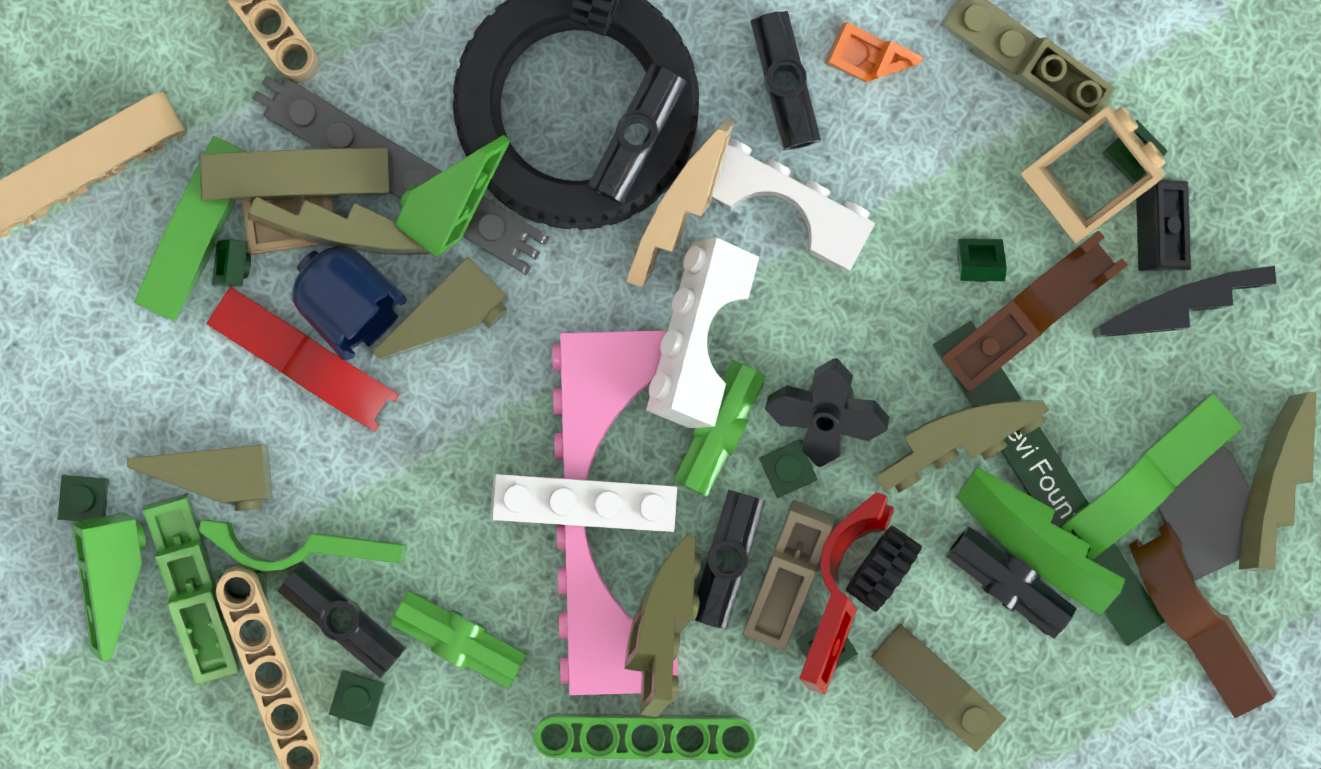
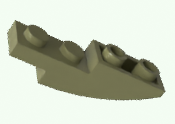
(1027, 58)
(977, 427)
(657, 626)

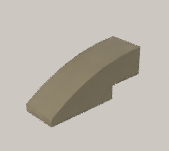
(789, 575)

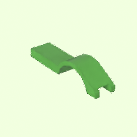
(1154, 476)
(223, 536)

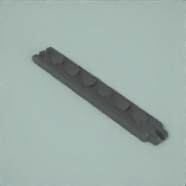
(331, 128)

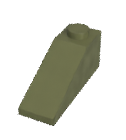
(453, 308)
(219, 474)
(938, 688)

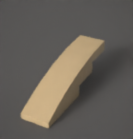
(687, 194)

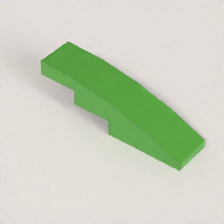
(185, 246)
(1027, 532)
(191, 589)

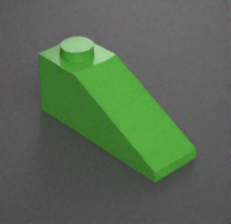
(444, 205)
(108, 571)

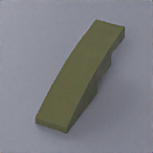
(294, 174)
(361, 230)
(1283, 465)

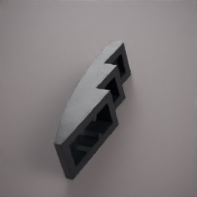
(1172, 308)

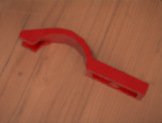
(300, 358)
(839, 612)

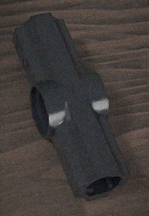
(780, 53)
(649, 107)
(737, 530)
(1011, 582)
(319, 599)

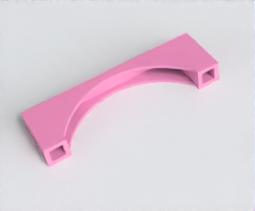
(598, 381)

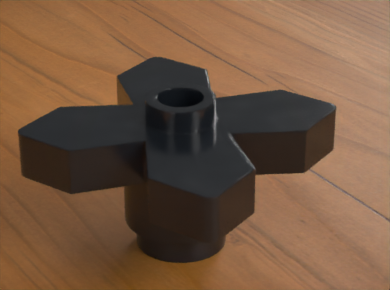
(827, 412)

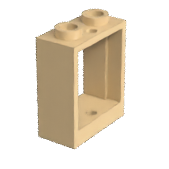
(1058, 199)

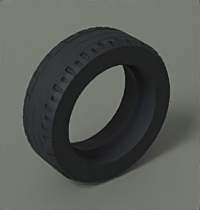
(519, 185)

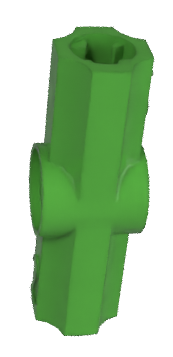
(713, 444)
(458, 639)

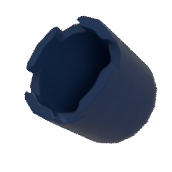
(345, 298)

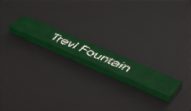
(1050, 482)

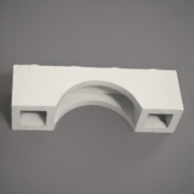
(834, 229)
(685, 381)
(583, 503)

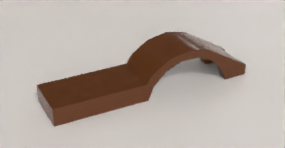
(1031, 313)
(1202, 626)

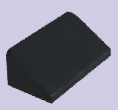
(1164, 227)

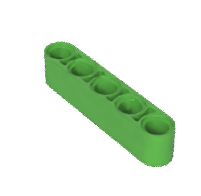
(625, 748)

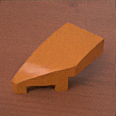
(868, 56)

